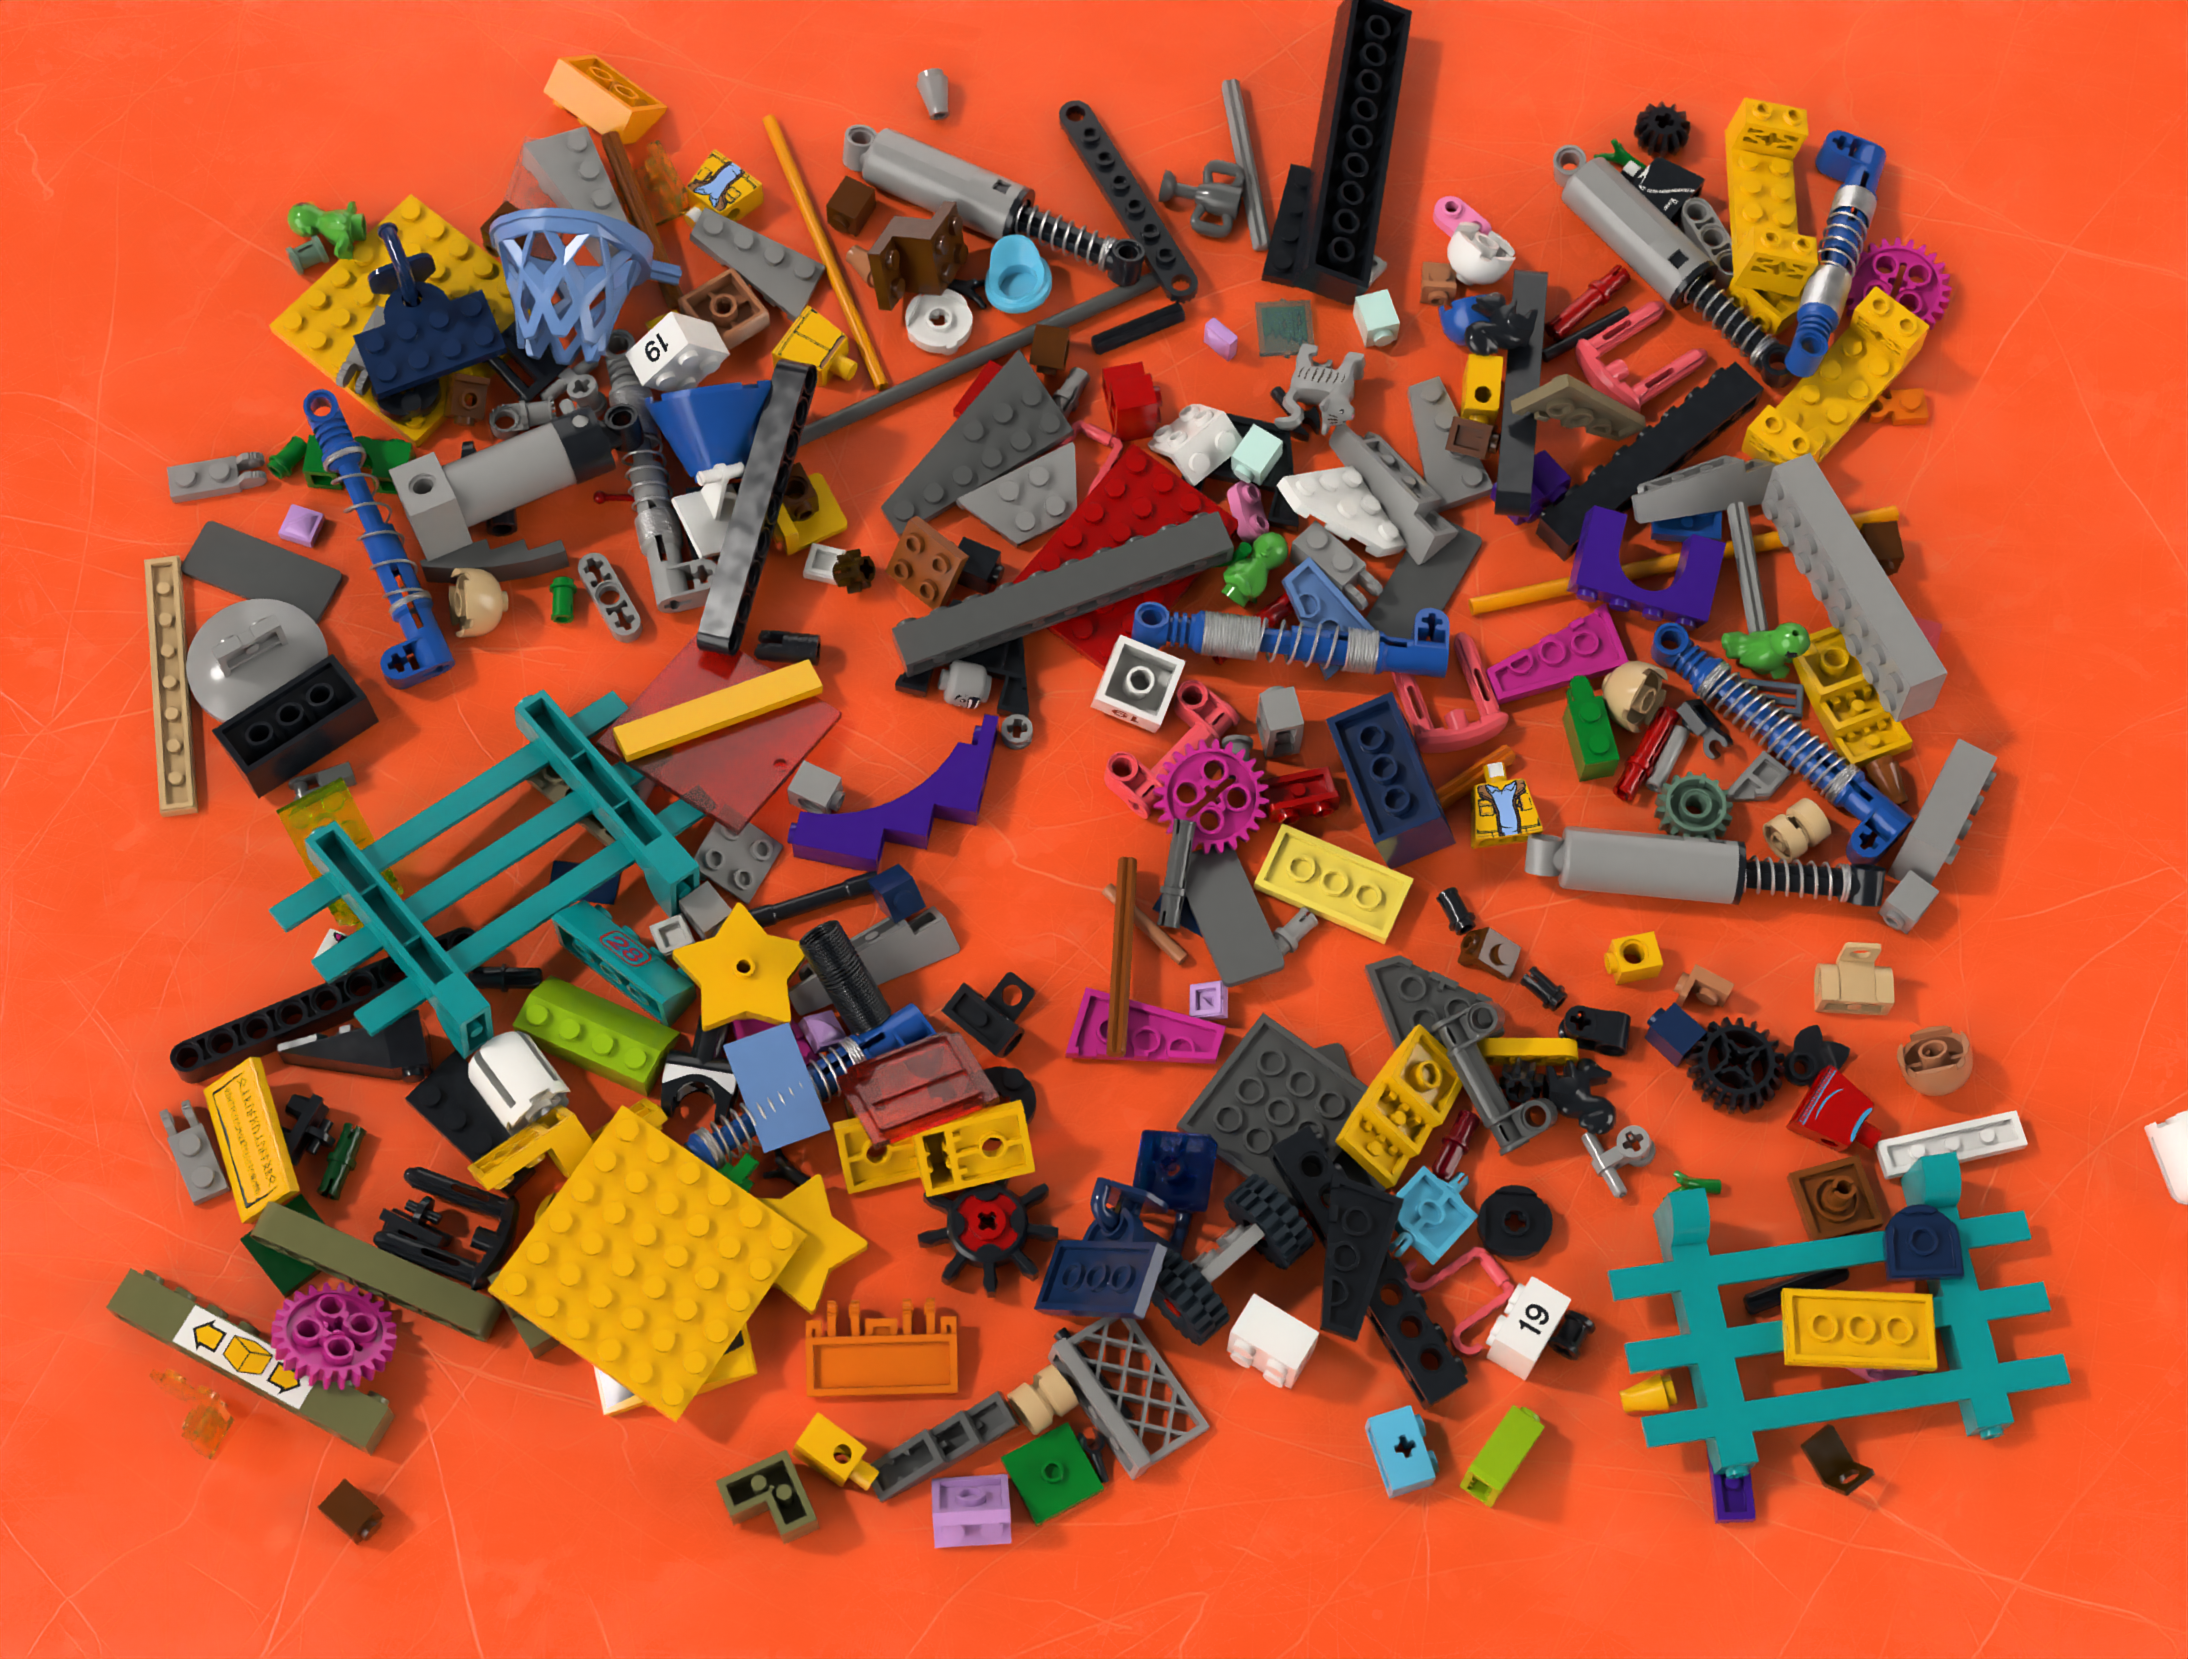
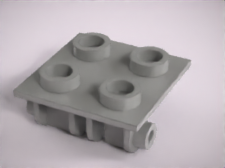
(735, 860)

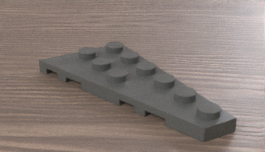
(994, 436)

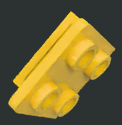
(822, 525)

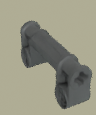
(1460, 1035)

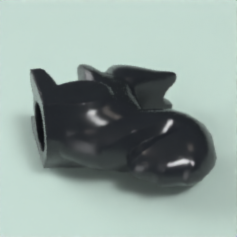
(1505, 329)
(1573, 1095)

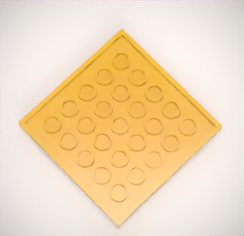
(341, 302)
(647, 1263)

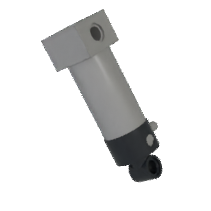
(564, 452)

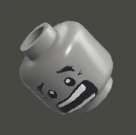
(965, 684)

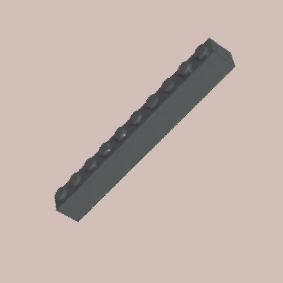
(1062, 593)

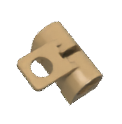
(1854, 982)

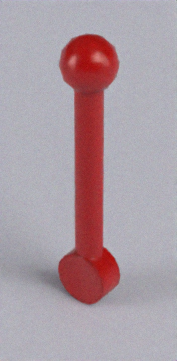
(600, 497)

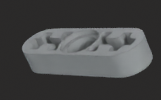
(610, 583)

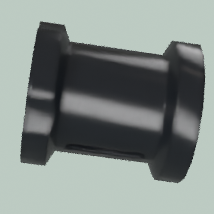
(1571, 1335)

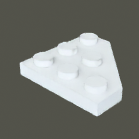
(1345, 506)

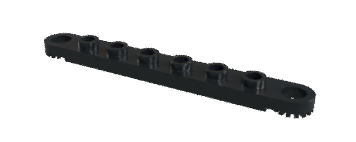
(1128, 201)

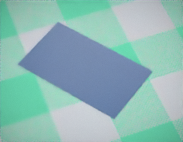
(770, 1064)

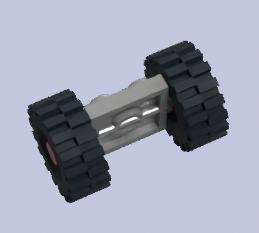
(1261, 1220)

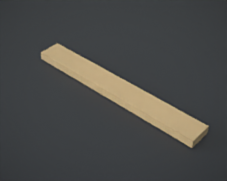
(170, 687)

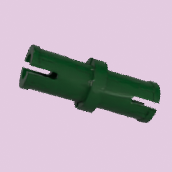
(341, 1161)

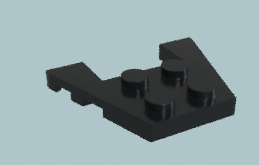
(1281, 513)
(1001, 662)

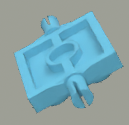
(1431, 1215)

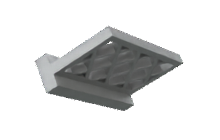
(1106, 1414)

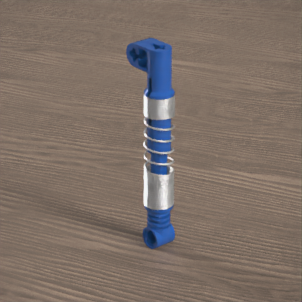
(1830, 283)
(1351, 650)

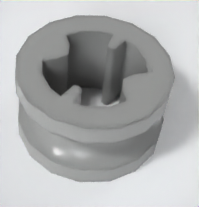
(1025, 737)

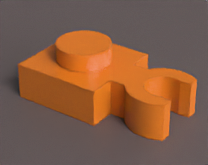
(1902, 406)

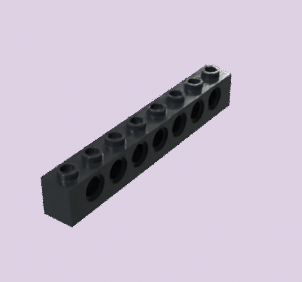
(1426, 1384)

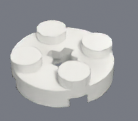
(942, 338)

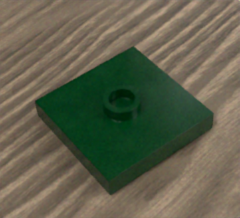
(283, 1270)

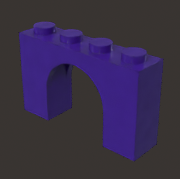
(1599, 575)

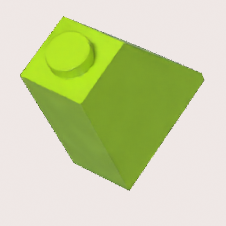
(1502, 1455)

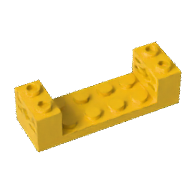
(1763, 200)
(1847, 382)

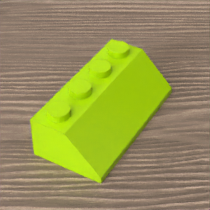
(596, 1034)

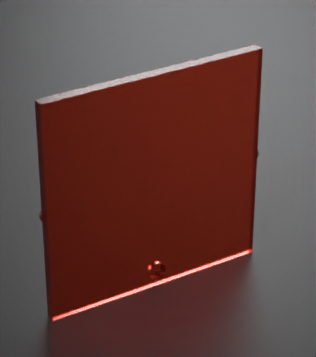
(735, 767)

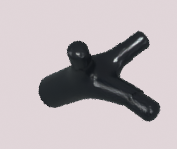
(968, 288)
(786, 1170)

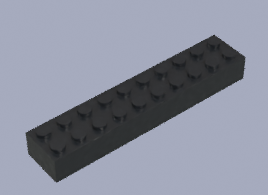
(1352, 150)

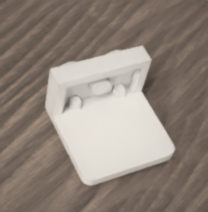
(1197, 441)

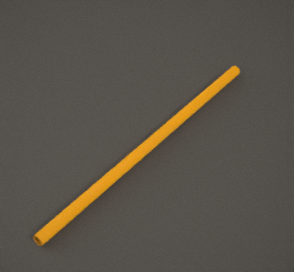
(1646, 568)

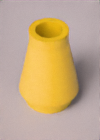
(1649, 1395)

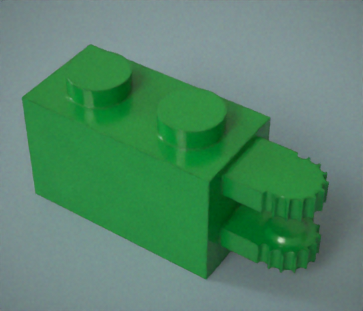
(1589, 732)

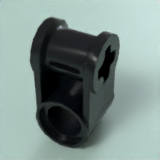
(1600, 1030)

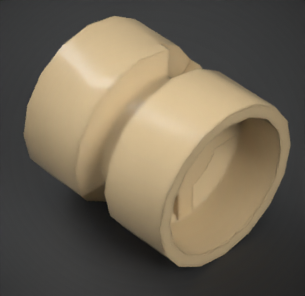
(1799, 828)
(1041, 1400)

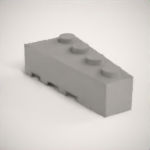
(574, 177)
(1945, 813)

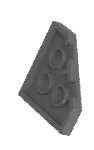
(1416, 997)

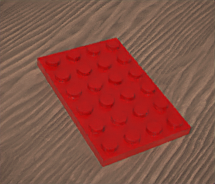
(1128, 502)

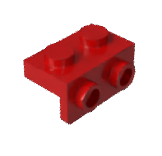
(1300, 796)

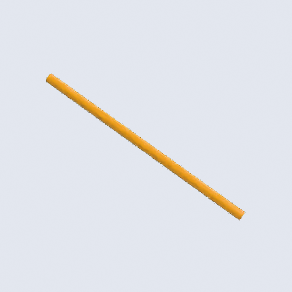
(825, 253)

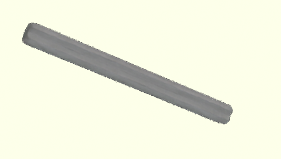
(1245, 158)

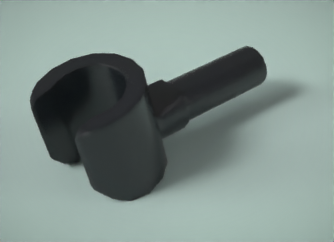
(1095, 1453)

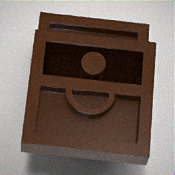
(917, 255)

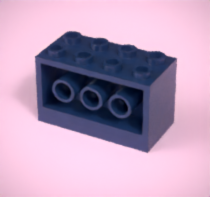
(1390, 781)

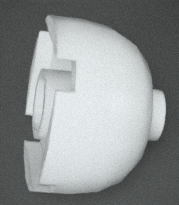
(1478, 256)

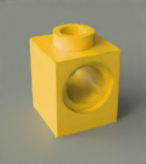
(1644, 947)

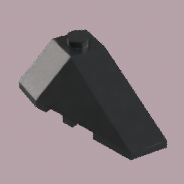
(394, 1053)

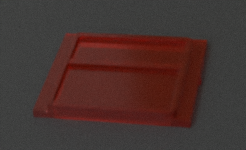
(916, 1088)

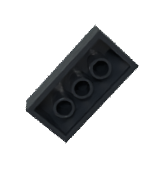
(296, 725)

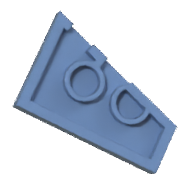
(1320, 601)

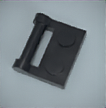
(541, 371)

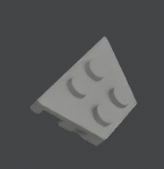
(1029, 498)

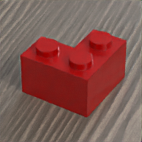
(1131, 401)

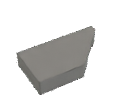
(1759, 780)

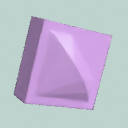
(1220, 339)
(301, 526)
(1209, 1001)
(822, 1031)

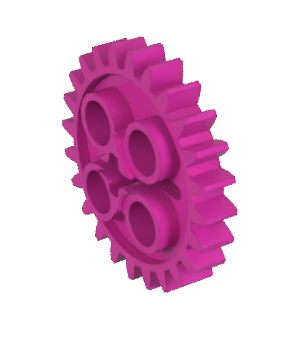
(1925, 298)
(1190, 772)
(333, 1336)

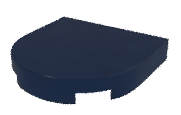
(1922, 1246)

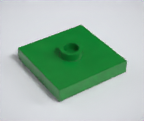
(1052, 1474)

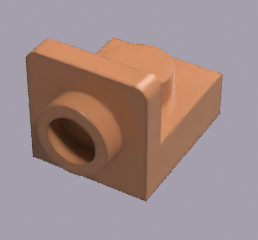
(1437, 284)
(1705, 984)

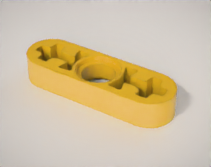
(1541, 1050)

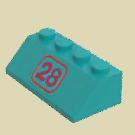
(625, 961)

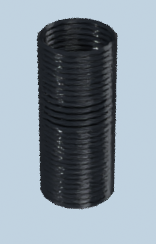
(848, 982)

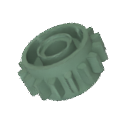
(1695, 792)

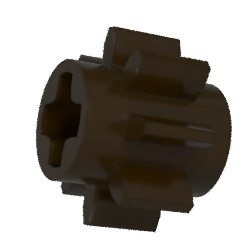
(854, 571)

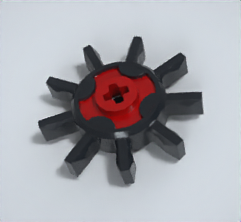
(989, 1247)

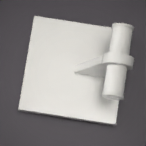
(709, 511)

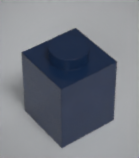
(896, 893)
(1673, 1033)

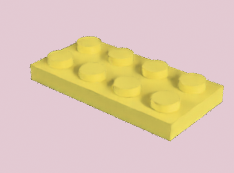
(1333, 883)

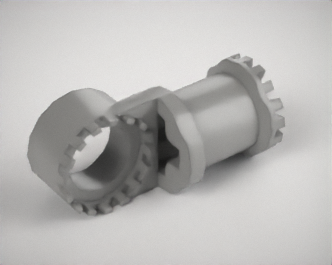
(524, 415)

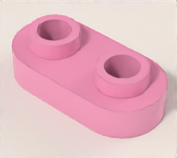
(1449, 221)
(1248, 510)

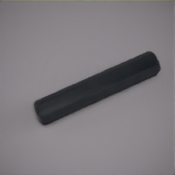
(1138, 328)
(1771, 1295)

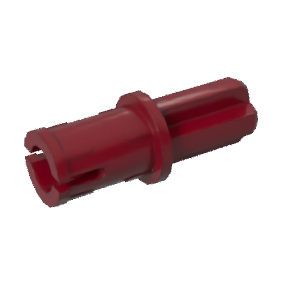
(1455, 1144)

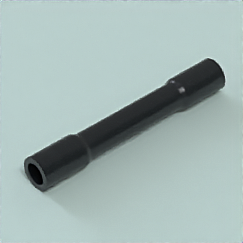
(847, 890)

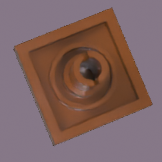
(926, 563)
(1835, 1199)

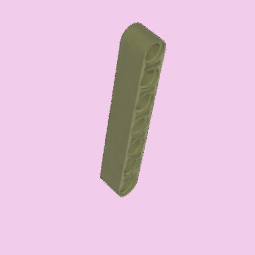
(377, 1271)

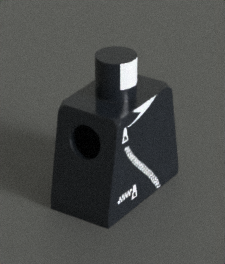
(1665, 185)

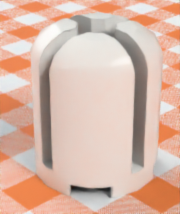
(516, 1080)
(2170, 1149)

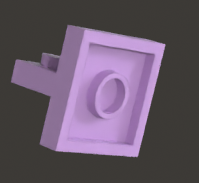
(971, 1511)

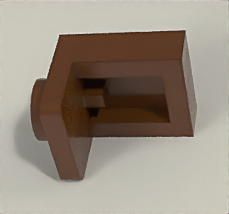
(1490, 952)

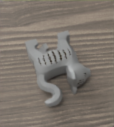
(1322, 386)

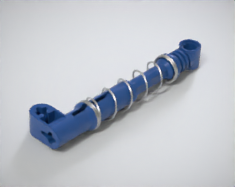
(384, 549)

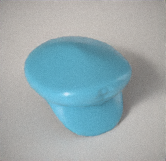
(1017, 275)

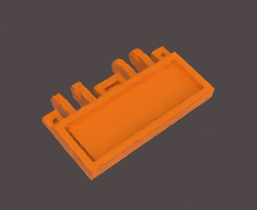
(881, 1359)

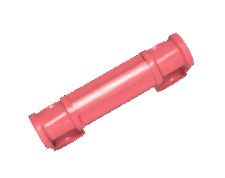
(1207, 722)

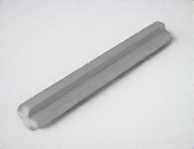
(1747, 567)

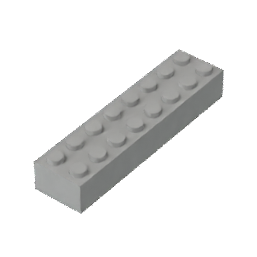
(1853, 588)

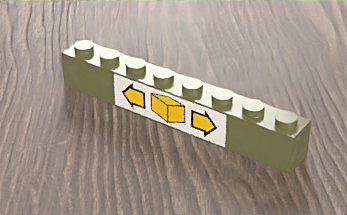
(247, 1359)

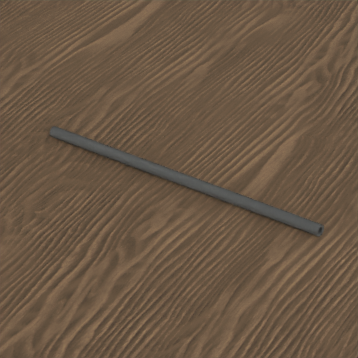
(972, 360)

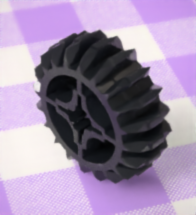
(1747, 1091)

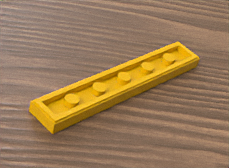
(717, 710)

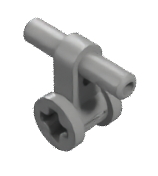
(579, 386)
(1608, 1162)

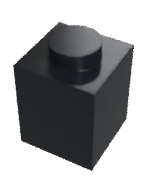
(981, 568)

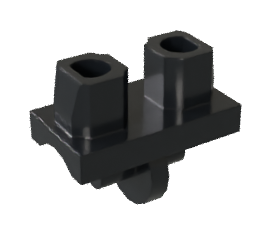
(310, 1129)
(417, 1224)

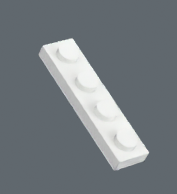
(1968, 1139)

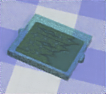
(1283, 327)

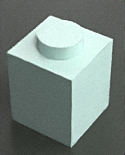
(1376, 318)
(1256, 455)

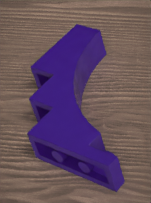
(949, 794)

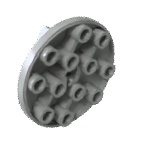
(250, 653)

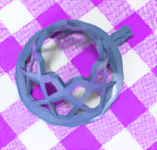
(536, 280)

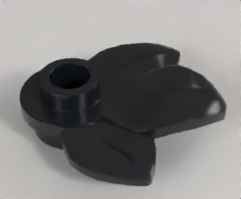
(1814, 1055)

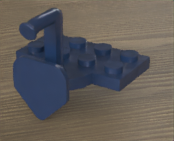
(426, 336)
(1117, 1259)

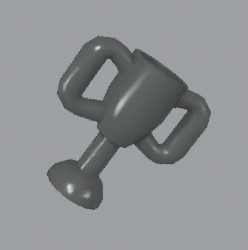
(1210, 197)

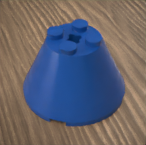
(710, 423)

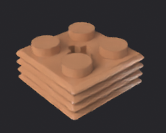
(730, 294)

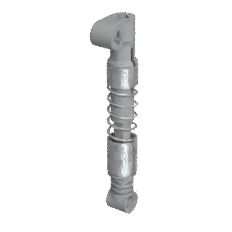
(656, 521)

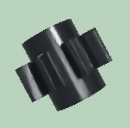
(1521, 1081)

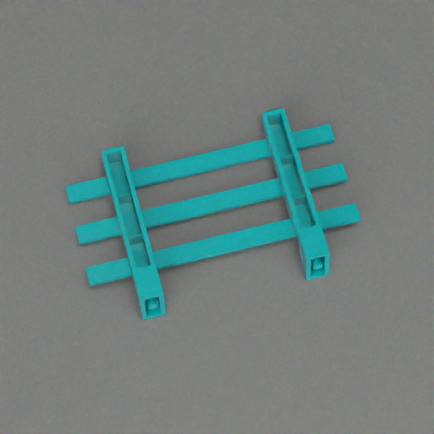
(399, 925)
(1711, 1348)

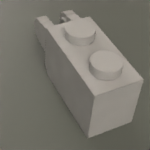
(1336, 562)

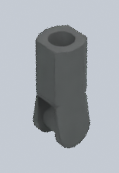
(323, 777)

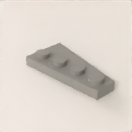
(771, 268)
(1450, 474)

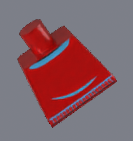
(1835, 1113)

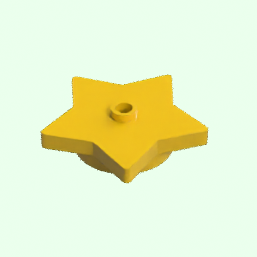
(738, 995)
(821, 1251)

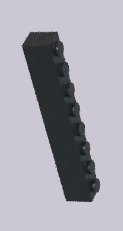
(1654, 454)

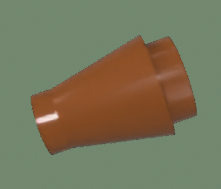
(1887, 778)

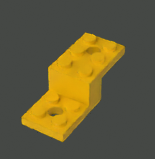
(555, 1132)
(943, 1156)

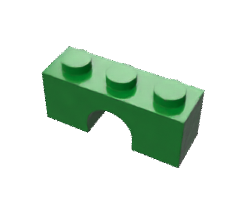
(379, 458)

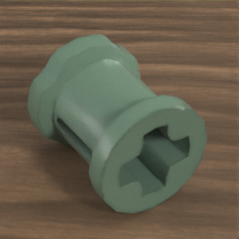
(307, 254)

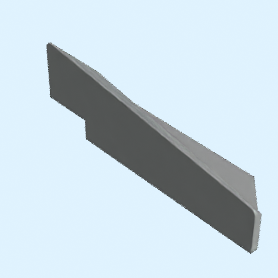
(1398, 488)
(1702, 489)
(887, 953)

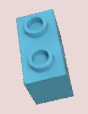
(1401, 1473)

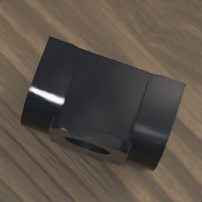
(990, 1018)

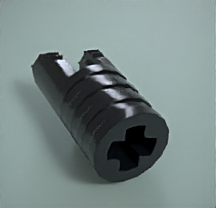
(788, 647)

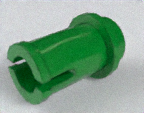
(282, 463)
(562, 601)

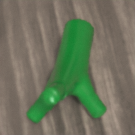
(1620, 156)
(1240, 553)
(1712, 1186)

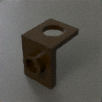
(1834, 1462)

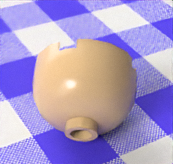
(476, 602)
(1634, 694)

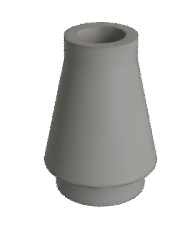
(934, 92)

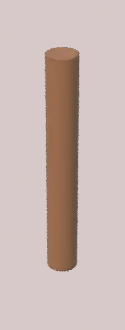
(1147, 926)

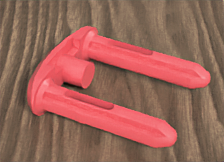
(1607, 378)
(1459, 732)

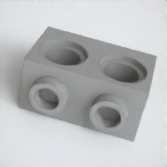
(1279, 722)

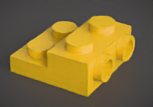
(1768, 309)

